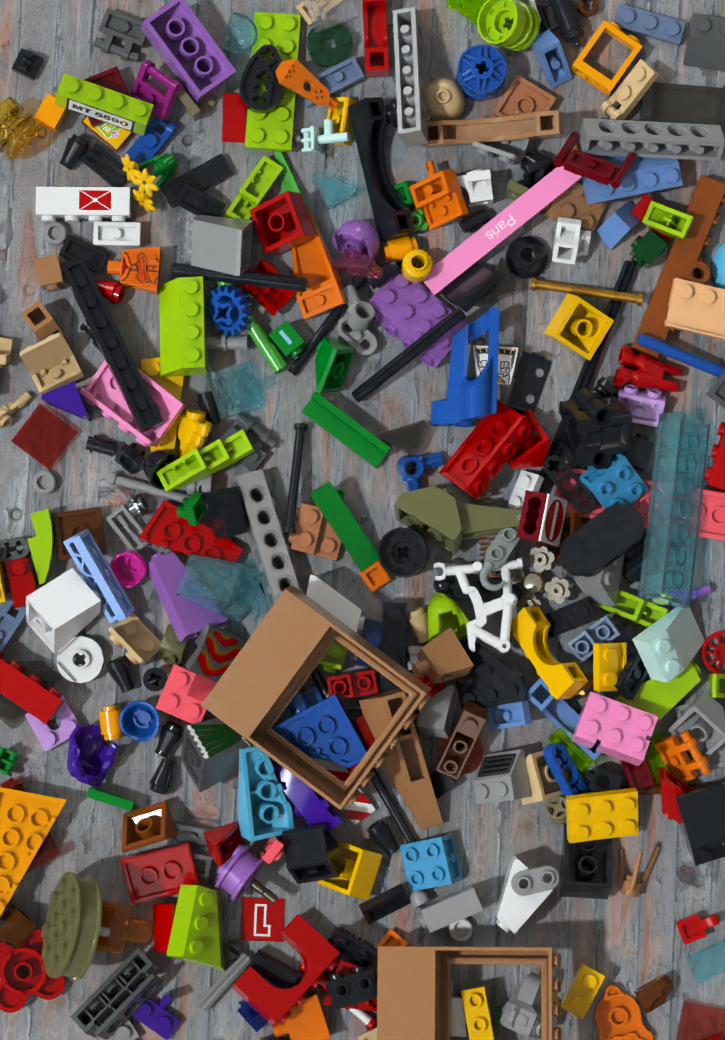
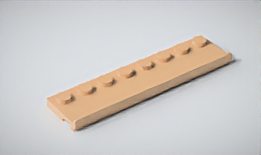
(696, 309)

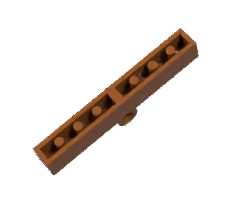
(683, 260)

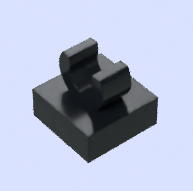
(27, 64)
(129, 459)

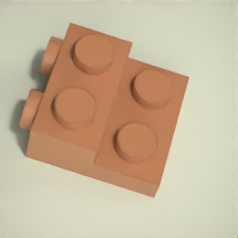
(314, 534)

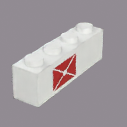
(83, 203)

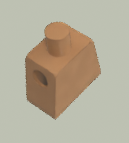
(443, 659)

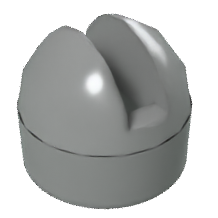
(419, 898)

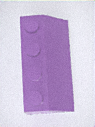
(187, 49)

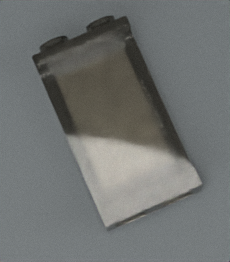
(684, 104)

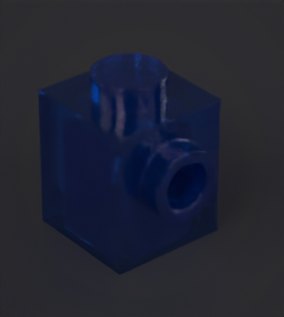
(254, 1019)

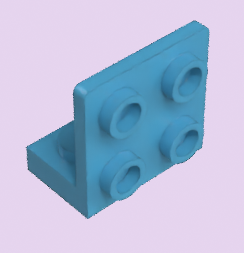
(615, 483)
(431, 862)

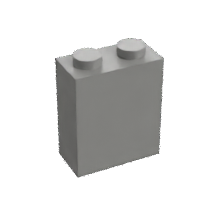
(449, 909)

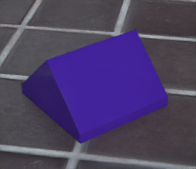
(69, 400)

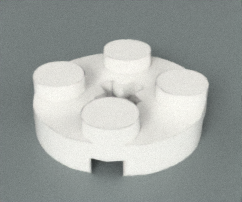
(80, 673)

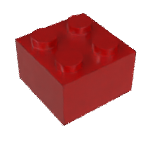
(282, 223)

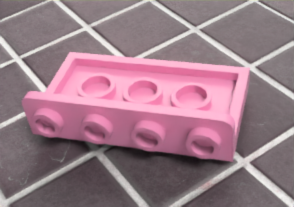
(106, 395)

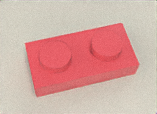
(272, 850)

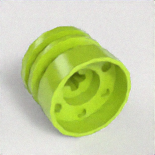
(508, 24)

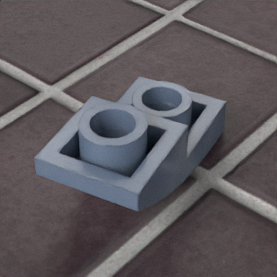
(600, 632)

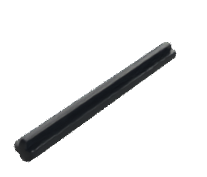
(246, 278)
(408, 354)

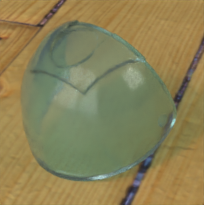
(239, 34)

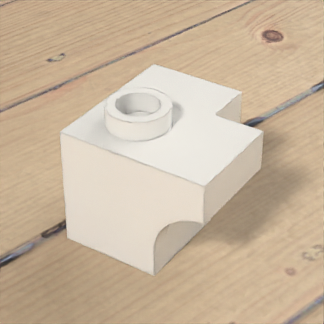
(477, 187)
(569, 241)

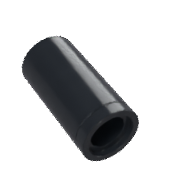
(274, 970)

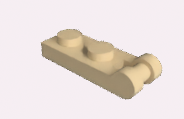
(630, 91)

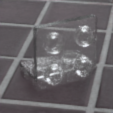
(330, 12)

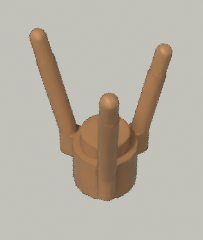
(632, 884)

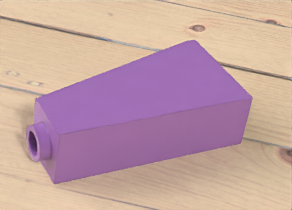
(185, 616)

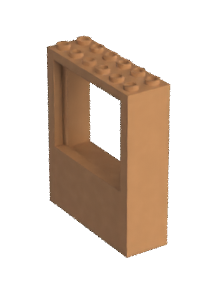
(275, 668)
(417, 987)

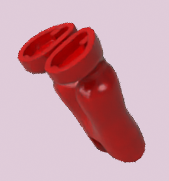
(648, 373)

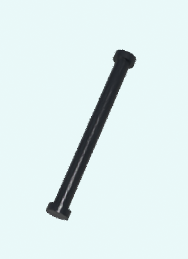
(294, 479)

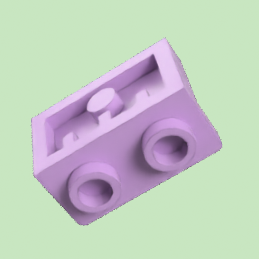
(642, 404)

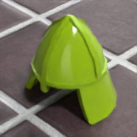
(445, 614)

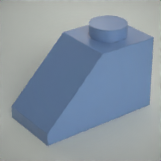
(551, 58)

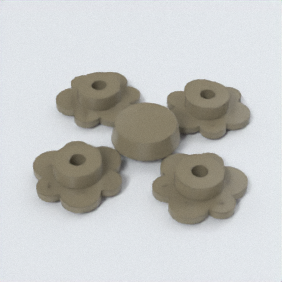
(535, 582)

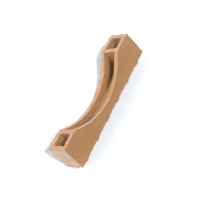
(498, 129)

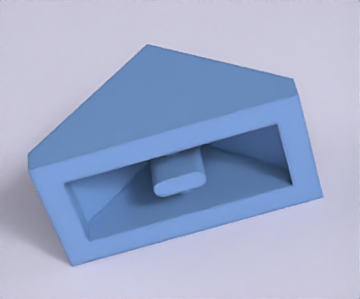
(618, 225)

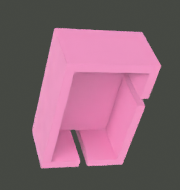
(619, 727)

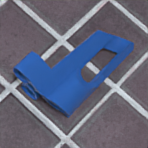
(469, 396)

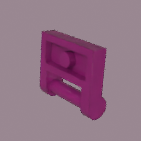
(151, 93)

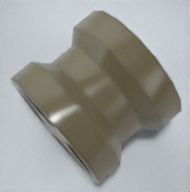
(555, 806)

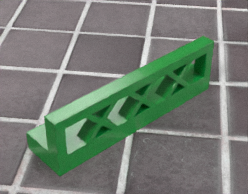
(346, 430)

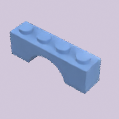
(557, 712)

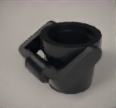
(536, 167)

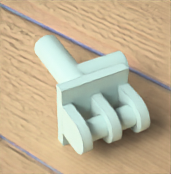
(314, 139)

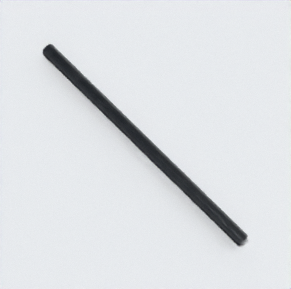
(589, 366)

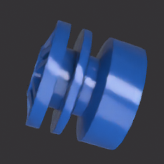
(486, 85)

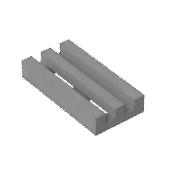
(141, 545)

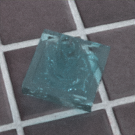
(235, 390)

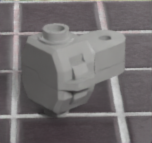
(524, 1013)

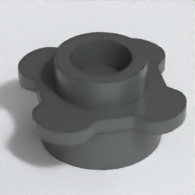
(137, 505)

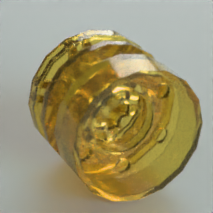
(16, 132)

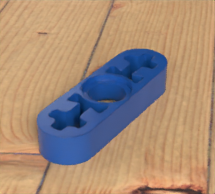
(557, 764)

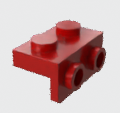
(270, 298)

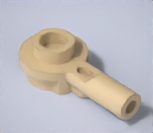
(8, 410)

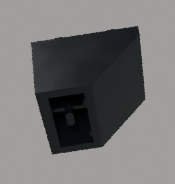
(312, 854)

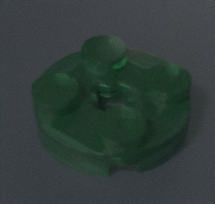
(333, 56)

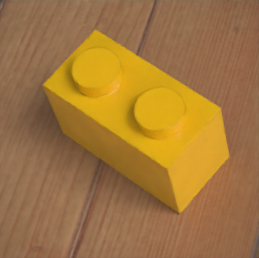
(582, 990)

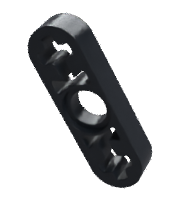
(574, 502)

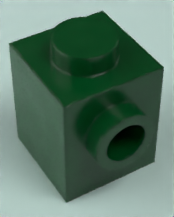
(647, 249)

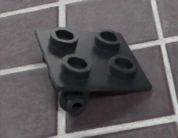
(359, 952)

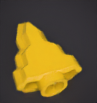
(192, 430)

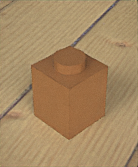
(49, 272)

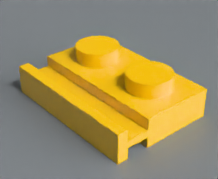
(608, 664)

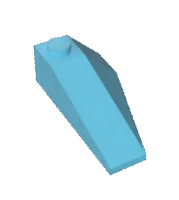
(261, 800)

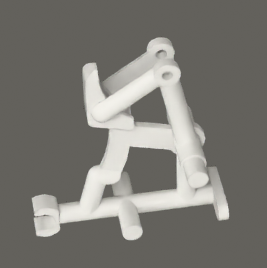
(505, 602)

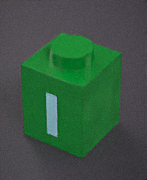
(287, 340)

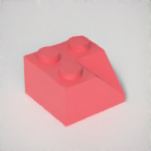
(185, 694)

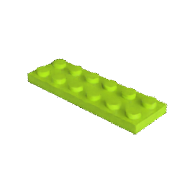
(274, 129)

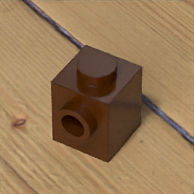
(15, 926)

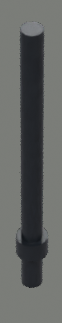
(358, 281)

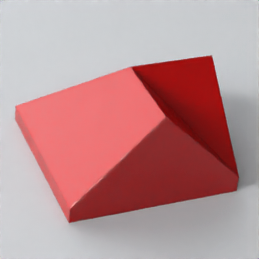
(534, 447)

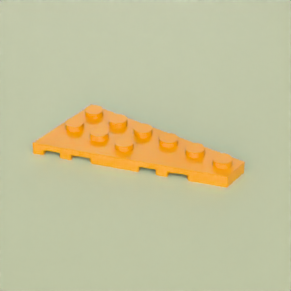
(23, 827)

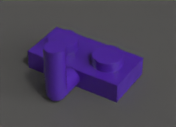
(157, 1017)

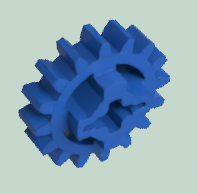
(229, 310)

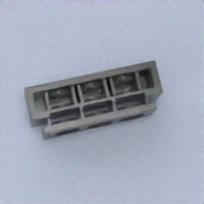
(117, 993)

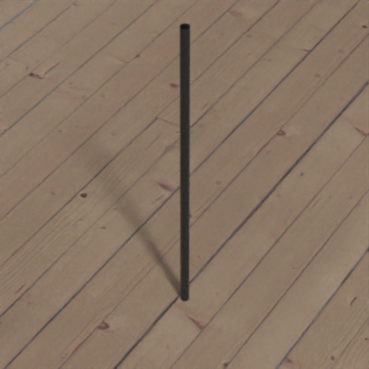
(376, 780)

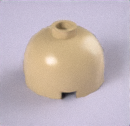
(444, 100)

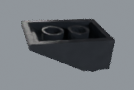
(704, 822)
(586, 868)

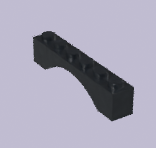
(369, 127)

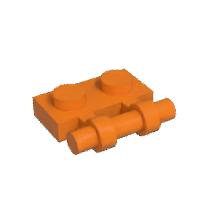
(676, 759)

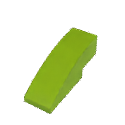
(43, 545)
(635, 609)

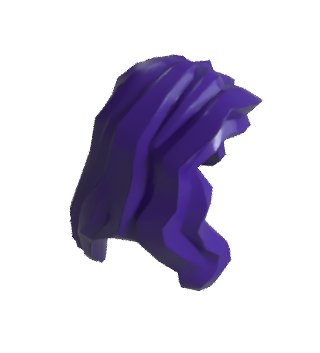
(89, 755)

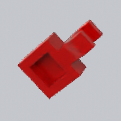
(693, 927)

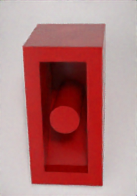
(669, 788)

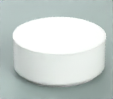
(461, 930)

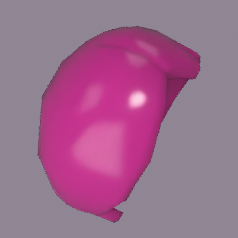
(129, 568)

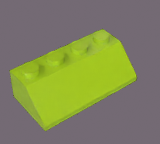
(183, 327)

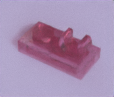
(357, 267)

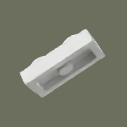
(117, 234)
(525, 481)

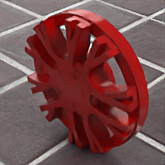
(718, 652)

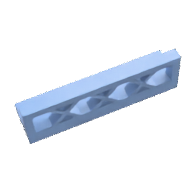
(102, 575)

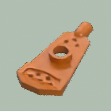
(297, 80)

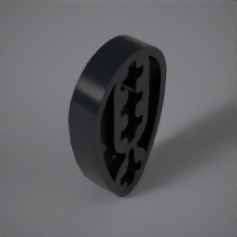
(249, 82)

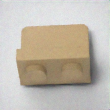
(51, 363)

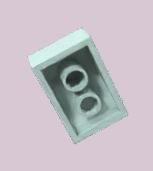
(669, 644)

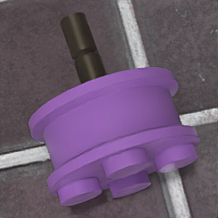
(241, 874)

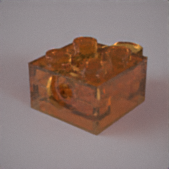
(122, 927)

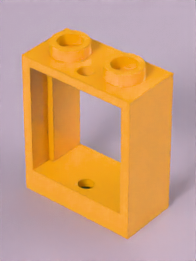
(593, 76)

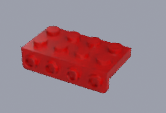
(487, 450)

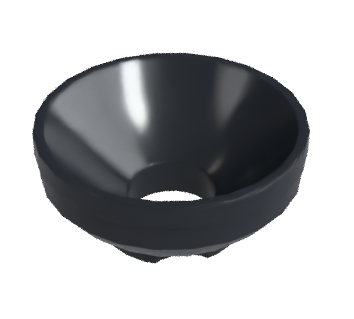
(522, 268)

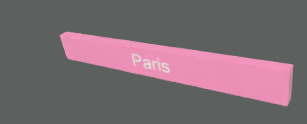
(500, 228)

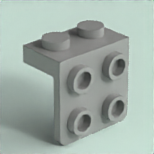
(508, 151)

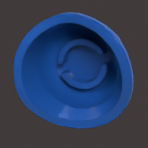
(139, 721)

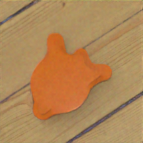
(619, 1017)

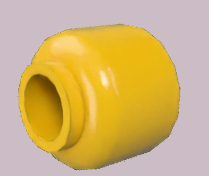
(419, 259)

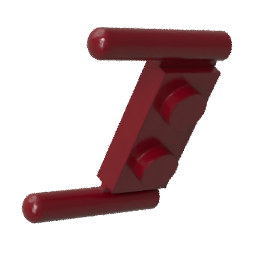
(591, 166)

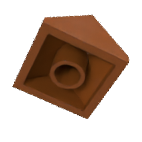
(147, 826)

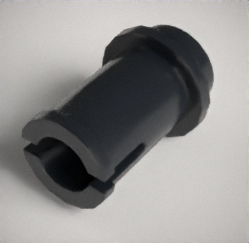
(473, 221)
(101, 446)

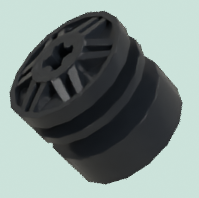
(389, 552)

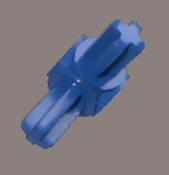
(420, 465)

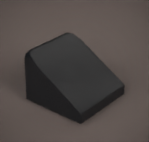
(441, 783)

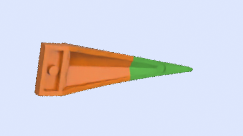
(312, 261)

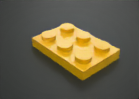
(602, 815)

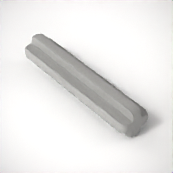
(224, 981)

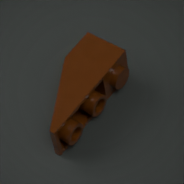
(462, 739)

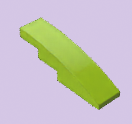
(254, 189)
(206, 461)

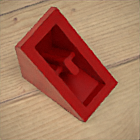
(223, 842)

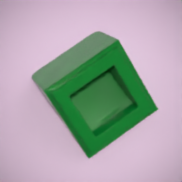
(404, 193)

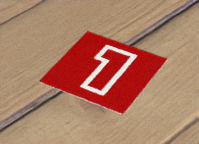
(262, 919)

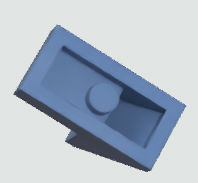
(509, 715)

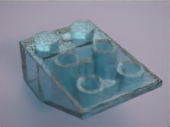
(220, 586)

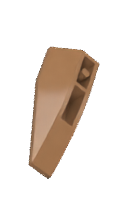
(406, 760)

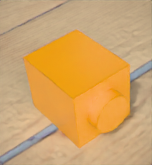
(51, 115)

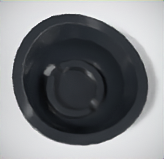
(157, 461)

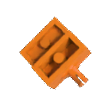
(439, 197)

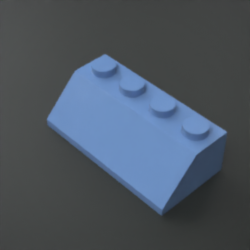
(643, 177)

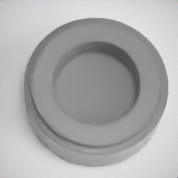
(55, 233)
(44, 482)

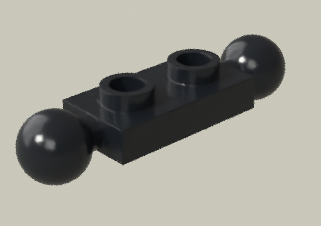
(486, 595)

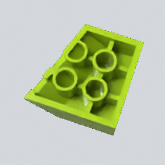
(198, 928)

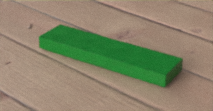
(344, 526)

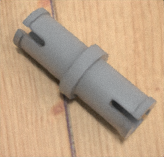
(227, 342)

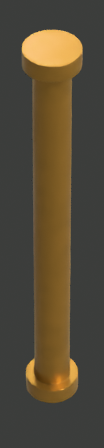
(587, 291)

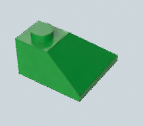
(332, 364)

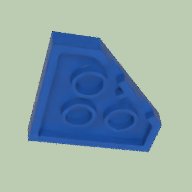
(324, 733)

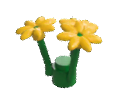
(162, 166)

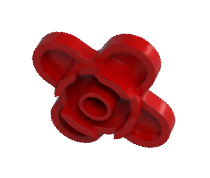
(16, 986)

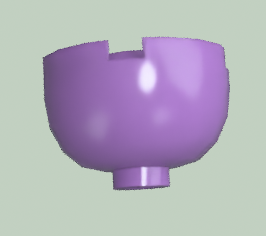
(358, 236)

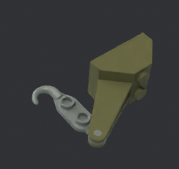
(447, 523)

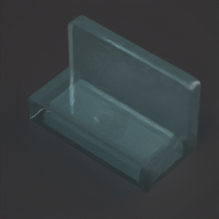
(707, 961)

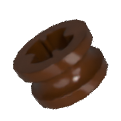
(589, 13)

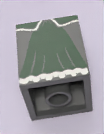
(211, 752)

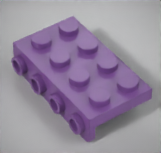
(409, 312)

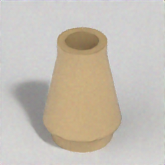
(417, 621)

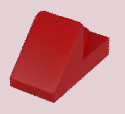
(20, 580)

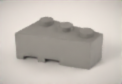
(604, 586)

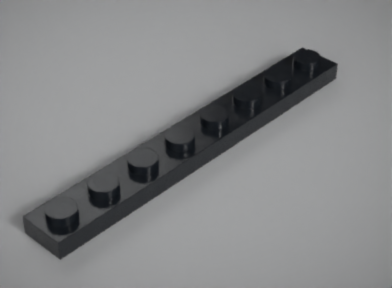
(112, 345)

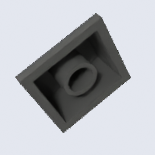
(705, 42)

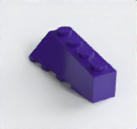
(305, 800)

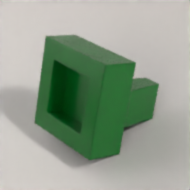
(192, 509)

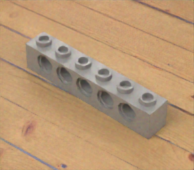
(410, 77)
(651, 139)
(256, 534)

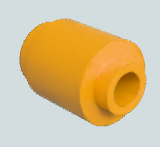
(399, 247)
(110, 722)

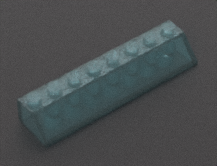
(674, 510)

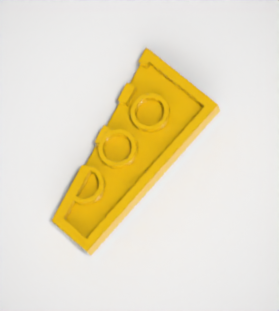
(174, 385)

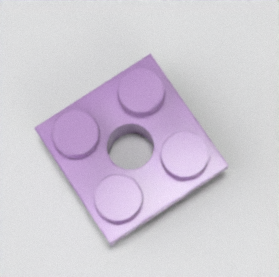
(51, 738)

